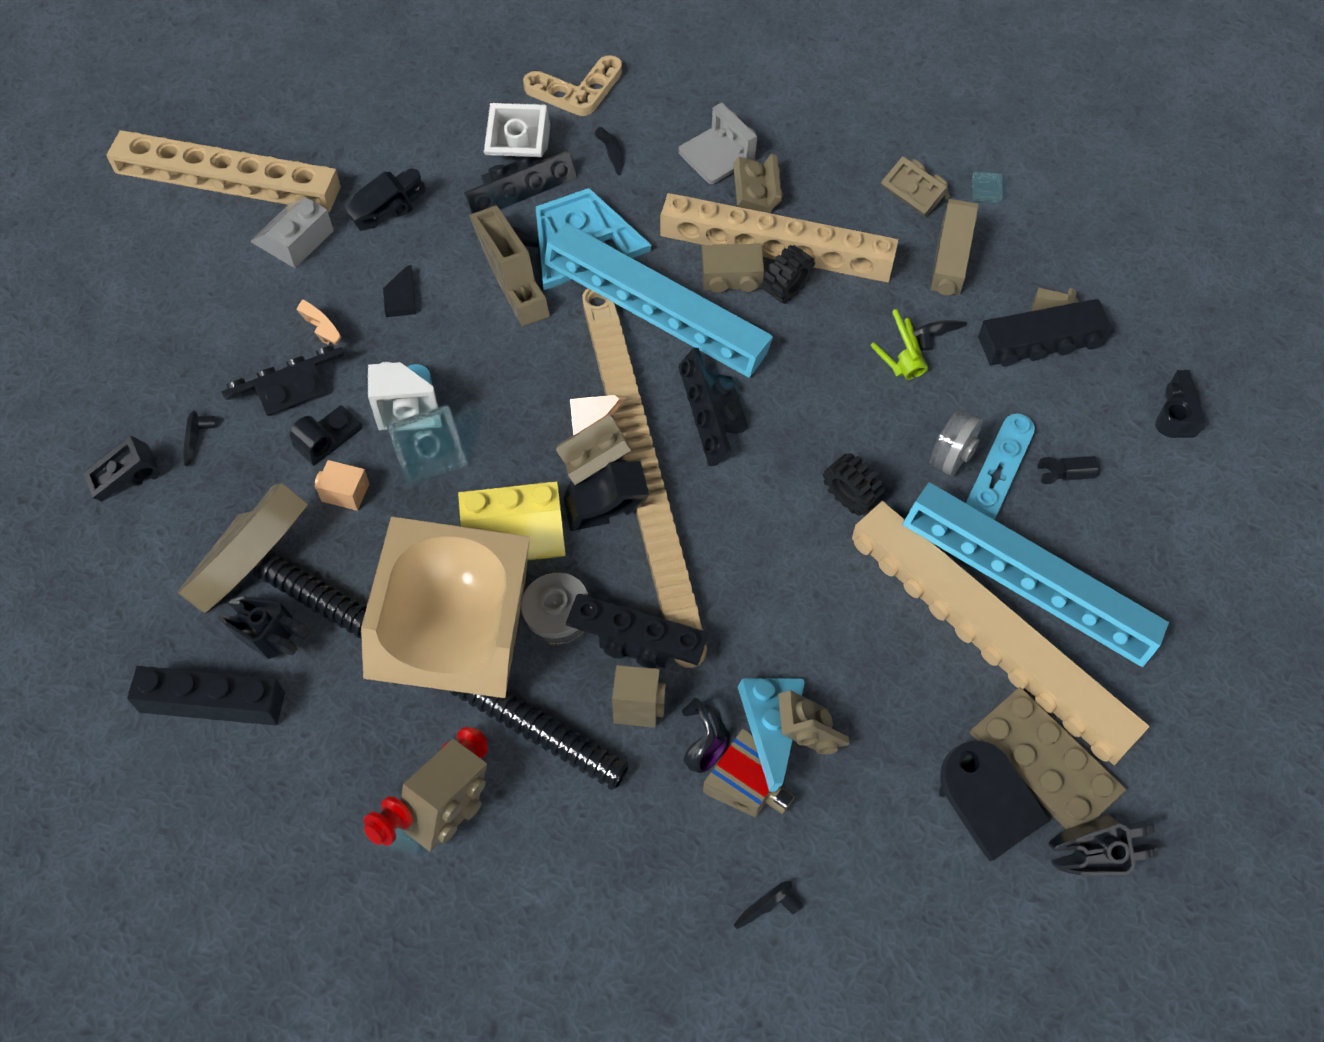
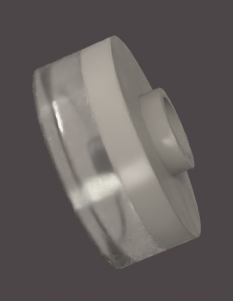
(956, 442)
(548, 606)

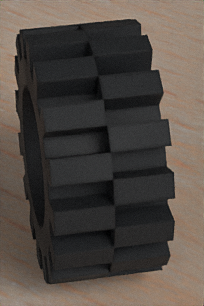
(788, 274)
(853, 483)

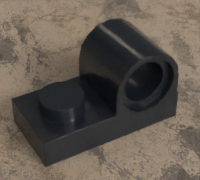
(1182, 412)
(318, 439)
(127, 462)

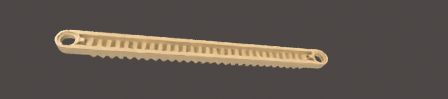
(654, 515)

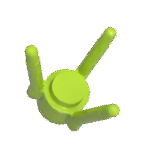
(910, 360)

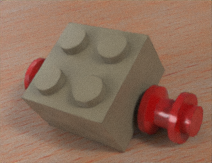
(436, 795)

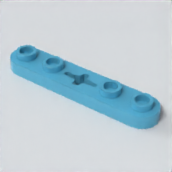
(1006, 452)

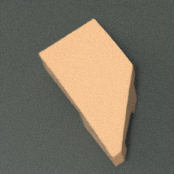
(325, 329)

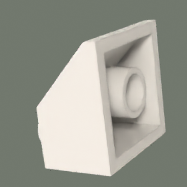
(517, 130)
(397, 393)

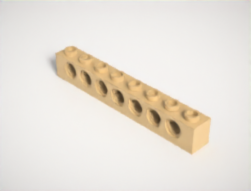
(222, 170)
(830, 246)

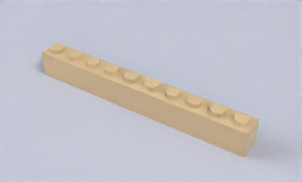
(1000, 635)

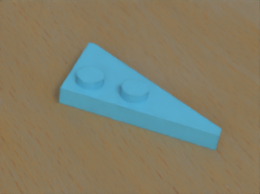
(763, 715)

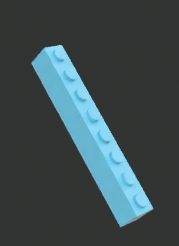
(658, 299)
(1037, 575)

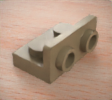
(757, 184)
(915, 186)
(593, 448)
(809, 724)

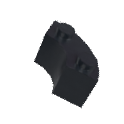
(606, 494)

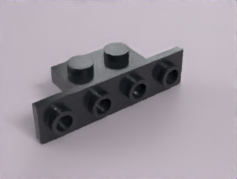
(520, 181)
(288, 385)
(713, 406)
(636, 633)

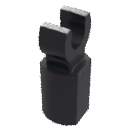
(1068, 468)

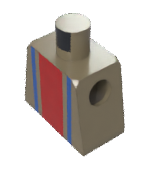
(741, 780)

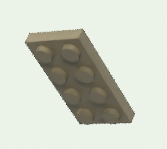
(1049, 760)

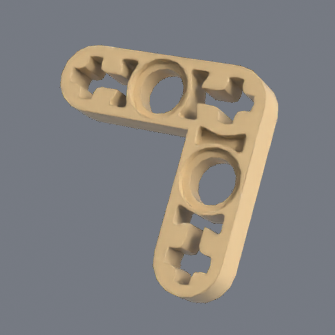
(574, 93)

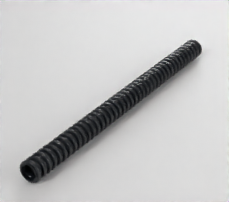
(514, 713)

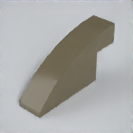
(510, 265)
(242, 547)

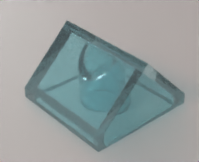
(426, 444)

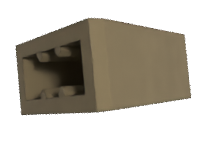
(954, 247)

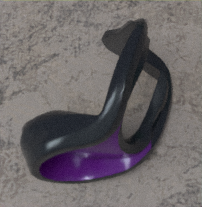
(709, 748)

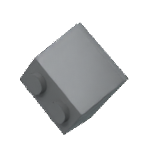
(295, 231)

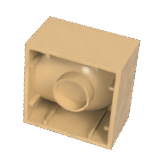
(445, 607)

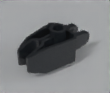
(385, 196)
(264, 626)
(1102, 847)

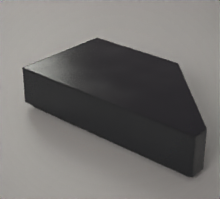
(400, 294)

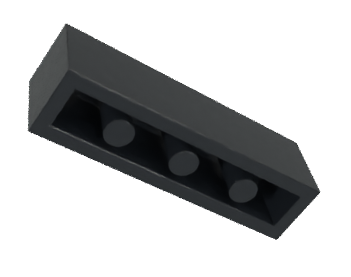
(1044, 332)
(206, 695)

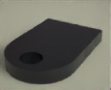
(990, 798)

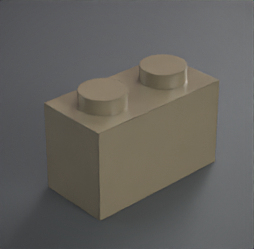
(732, 267)
(637, 696)

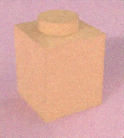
(342, 485)

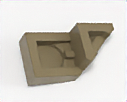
(1048, 298)

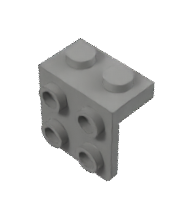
(718, 148)

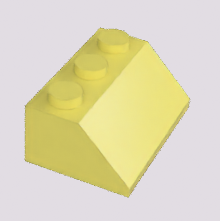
(518, 510)

